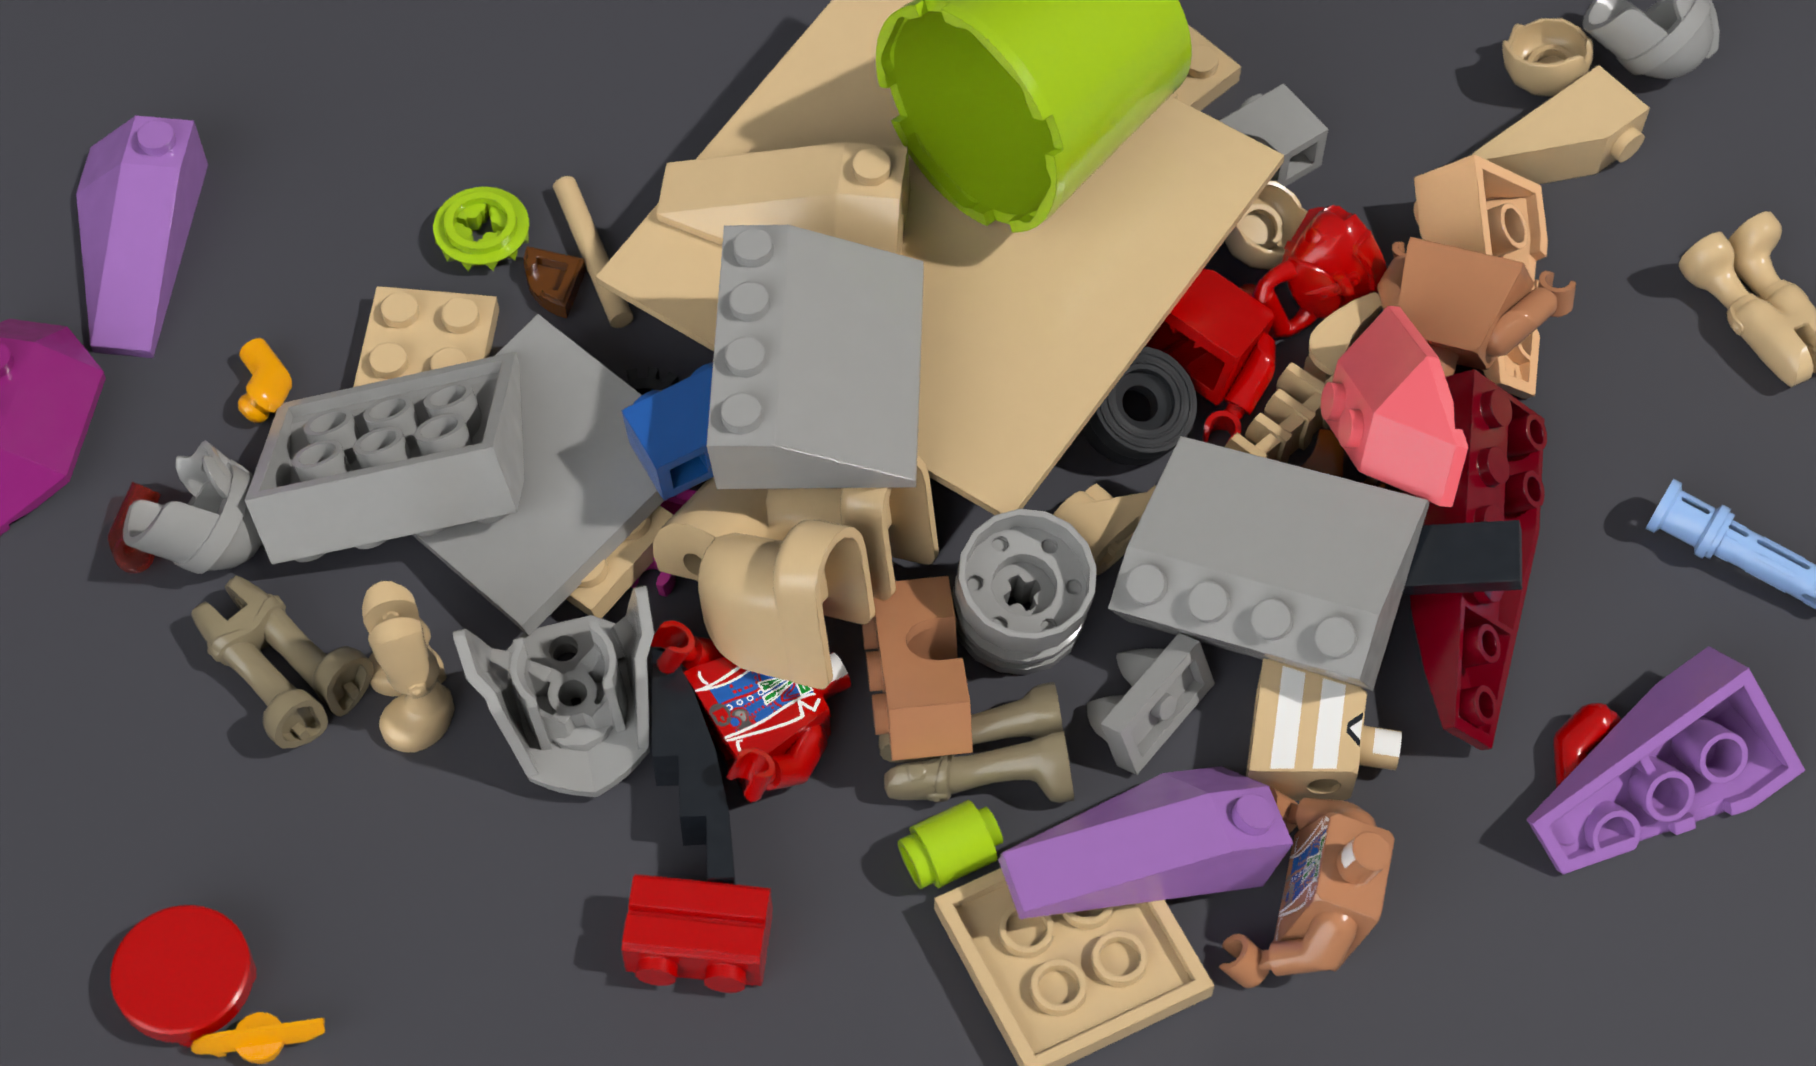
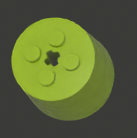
(1026, 96)

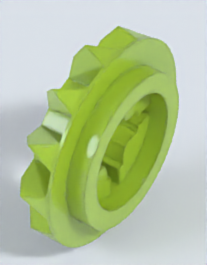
(468, 212)

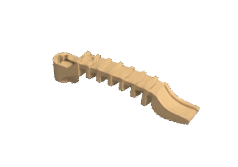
(1285, 426)

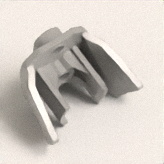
(530, 697)

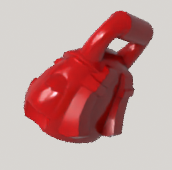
(1325, 268)

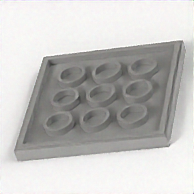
(578, 488)

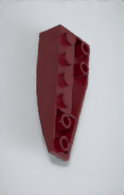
(1472, 635)

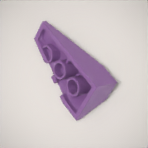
(134, 228)
(1679, 756)
(1152, 843)

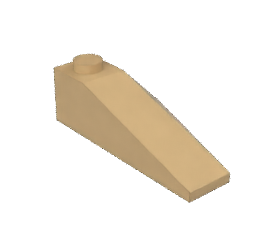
(827, 188)

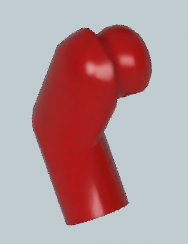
(1579, 735)

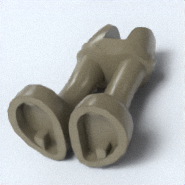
(291, 713)
(1037, 760)

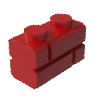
(697, 932)

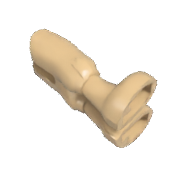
(1778, 321)
(406, 669)

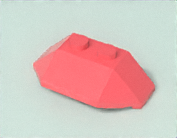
(1396, 410)

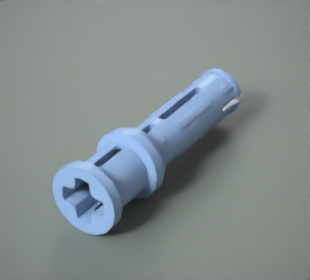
(1716, 533)

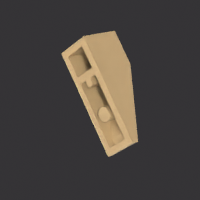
(1572, 132)

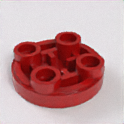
(182, 973)

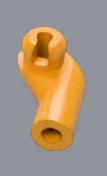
(268, 383)

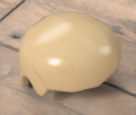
(1547, 55)
(1266, 227)

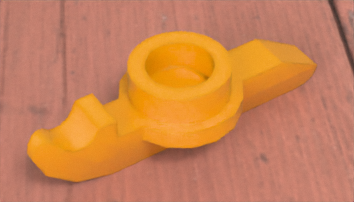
(258, 1037)

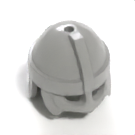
(1661, 42)
(209, 530)

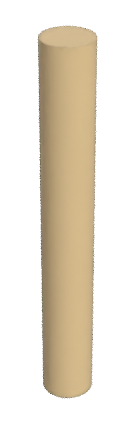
(590, 247)

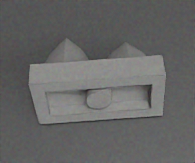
(1162, 695)

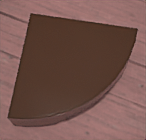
(553, 279)

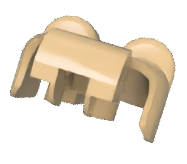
(787, 558)

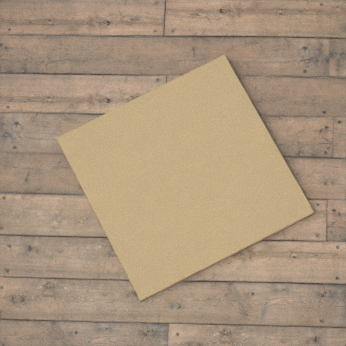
(1014, 325)

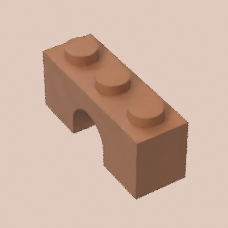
(918, 671)

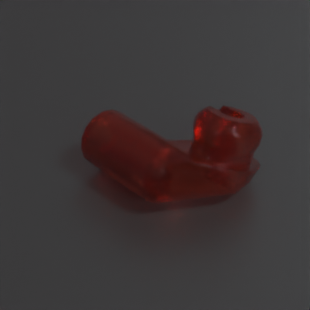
(127, 557)

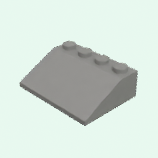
(814, 362)
(391, 460)
(1271, 561)

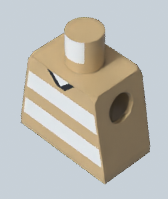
(1313, 734)

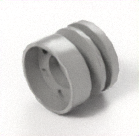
(1035, 562)

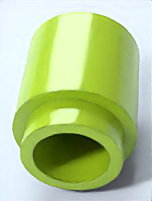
(950, 845)

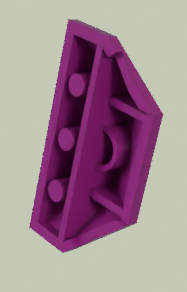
(44, 412)

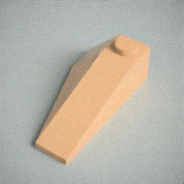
(1491, 213)

